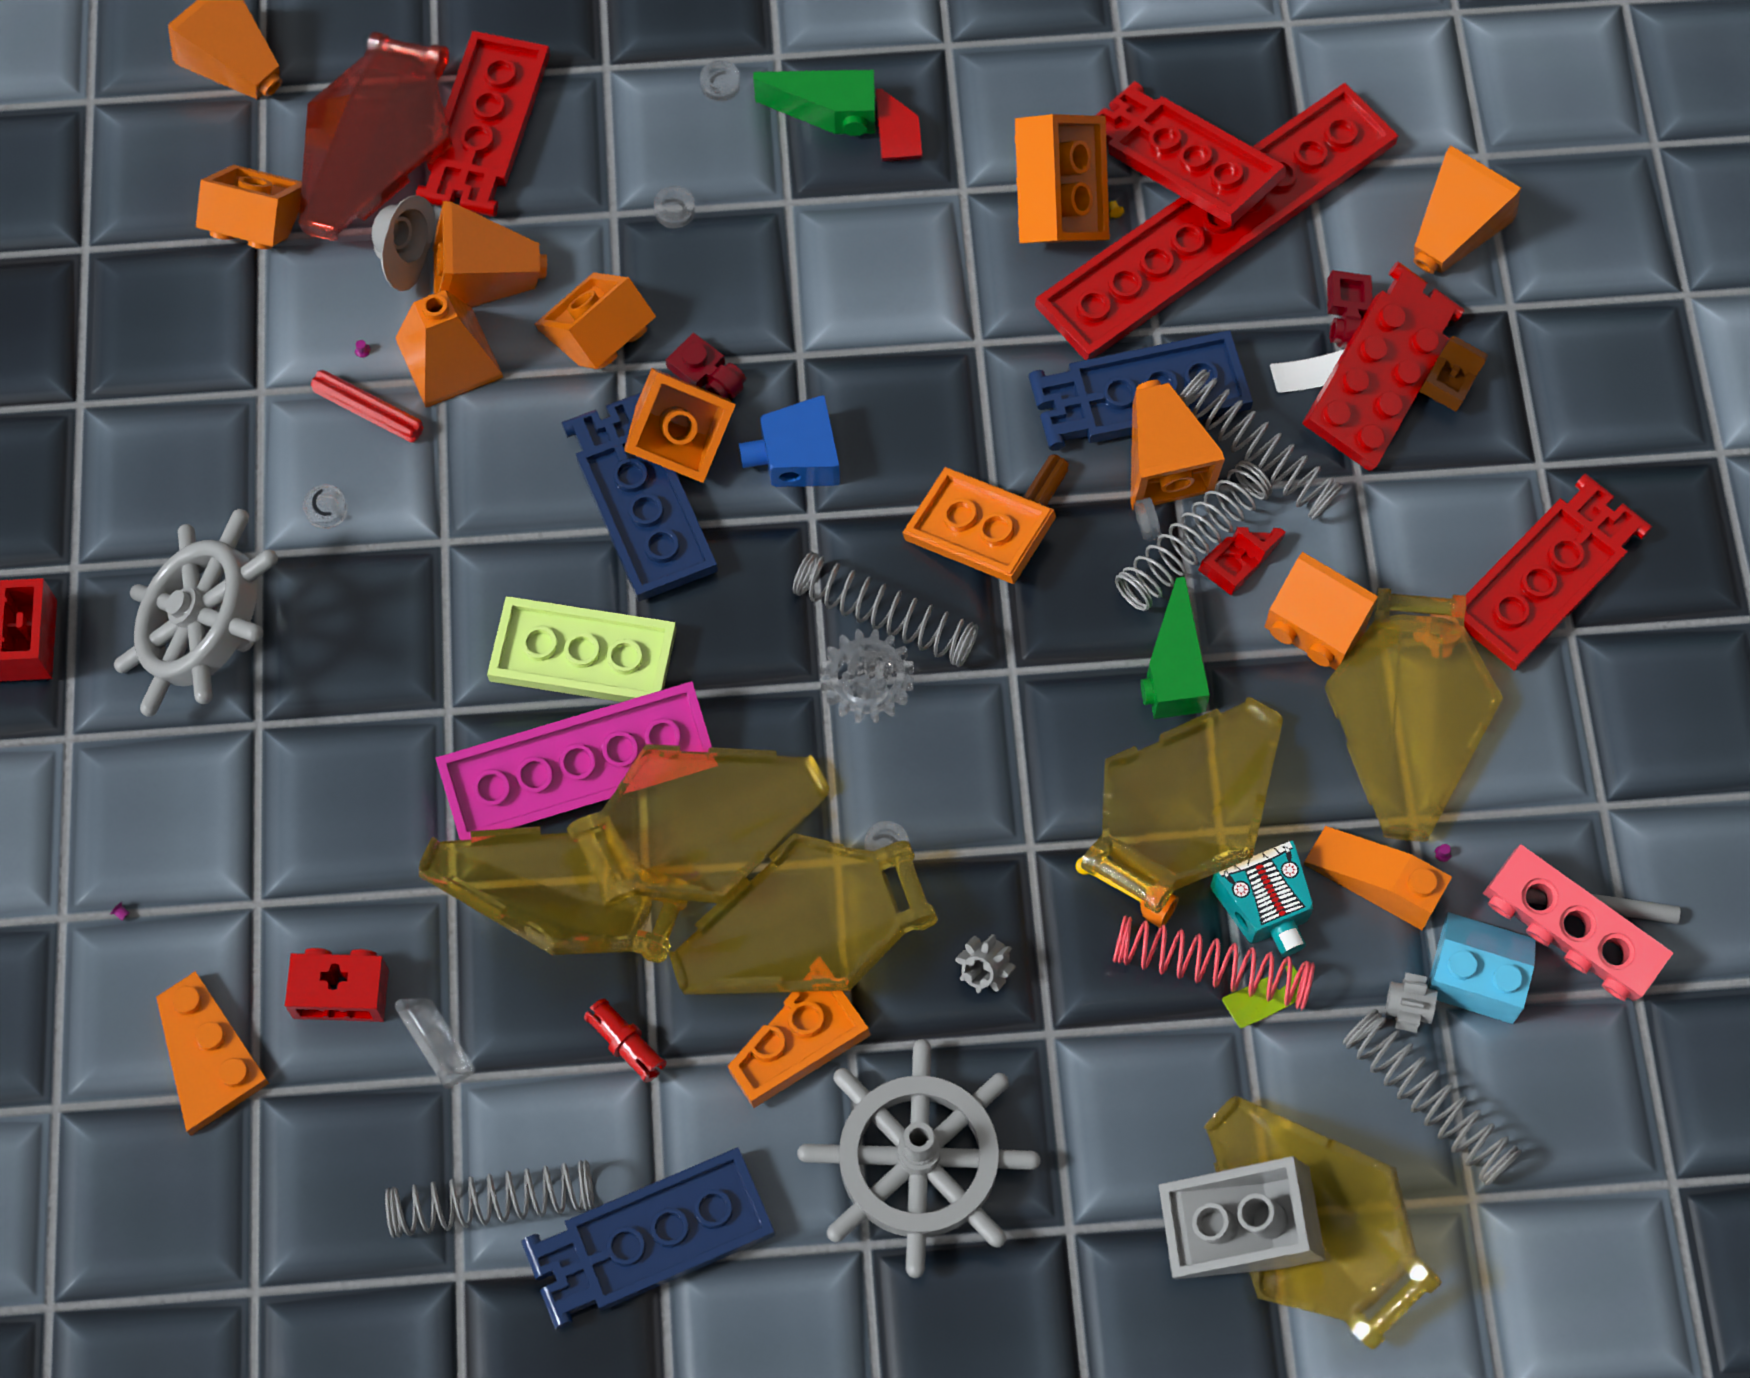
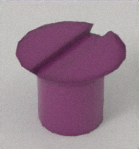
(362, 349)
(1443, 853)
(120, 911)

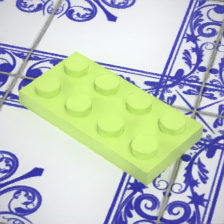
(580, 650)

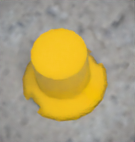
(1115, 210)

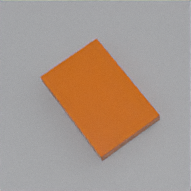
(979, 525)

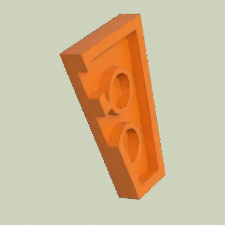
(797, 1042)
(205, 1054)

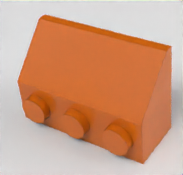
(1062, 178)

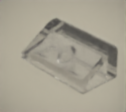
(435, 1040)

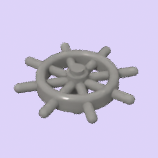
(196, 613)
(918, 1157)

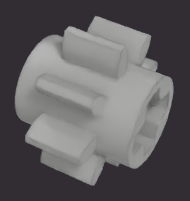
(985, 963)
(1411, 1002)

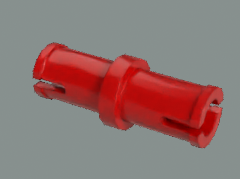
(625, 1040)

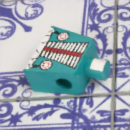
(1267, 897)

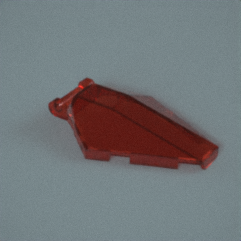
(371, 133)

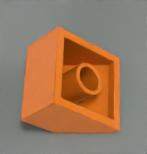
(248, 206)
(597, 320)
(678, 425)
(1320, 612)

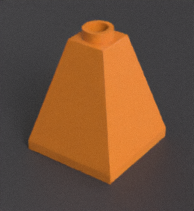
(225, 46)
(1463, 211)
(482, 259)
(445, 348)
(1170, 448)

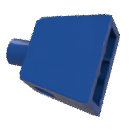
(796, 446)

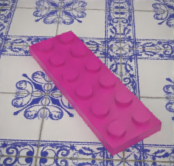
(565, 761)

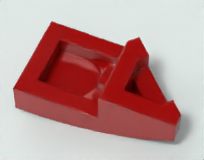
(897, 129)
(1239, 557)

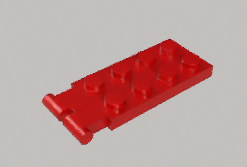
(486, 120)
(1188, 154)
(1382, 368)
(1550, 572)

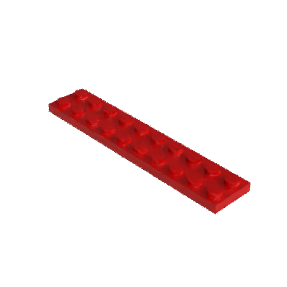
(1188, 244)

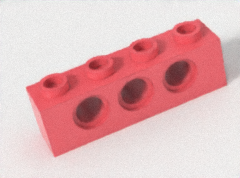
(1641, 953)

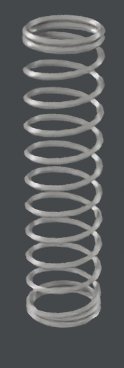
(1325, 497)
(814, 564)
(1140, 584)
(1369, 1026)
(397, 1223)

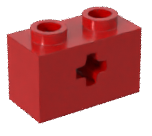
(356, 999)

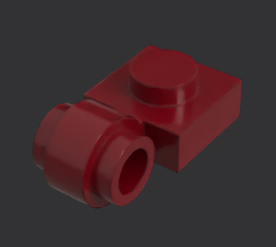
(1350, 298)
(701, 363)

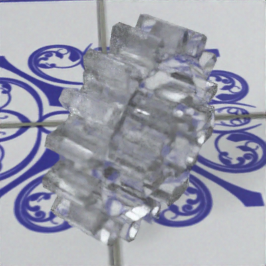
(860, 692)

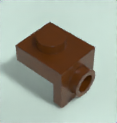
(1454, 373)

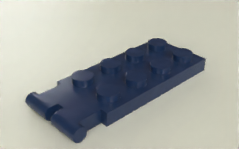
(1099, 392)
(640, 505)
(650, 1237)

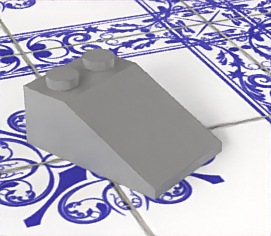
(1242, 1220)

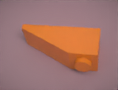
(1379, 874)

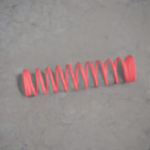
(1304, 986)

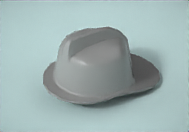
(402, 240)

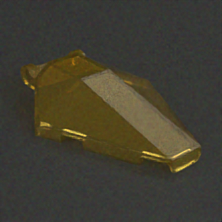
(1413, 709)
(1186, 802)
(696, 820)
(546, 892)
(804, 922)
(1359, 1219)

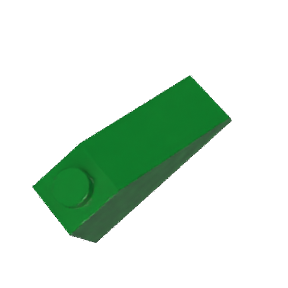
(827, 99)
(1176, 670)

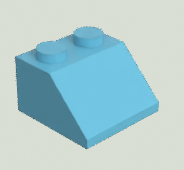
(1482, 968)

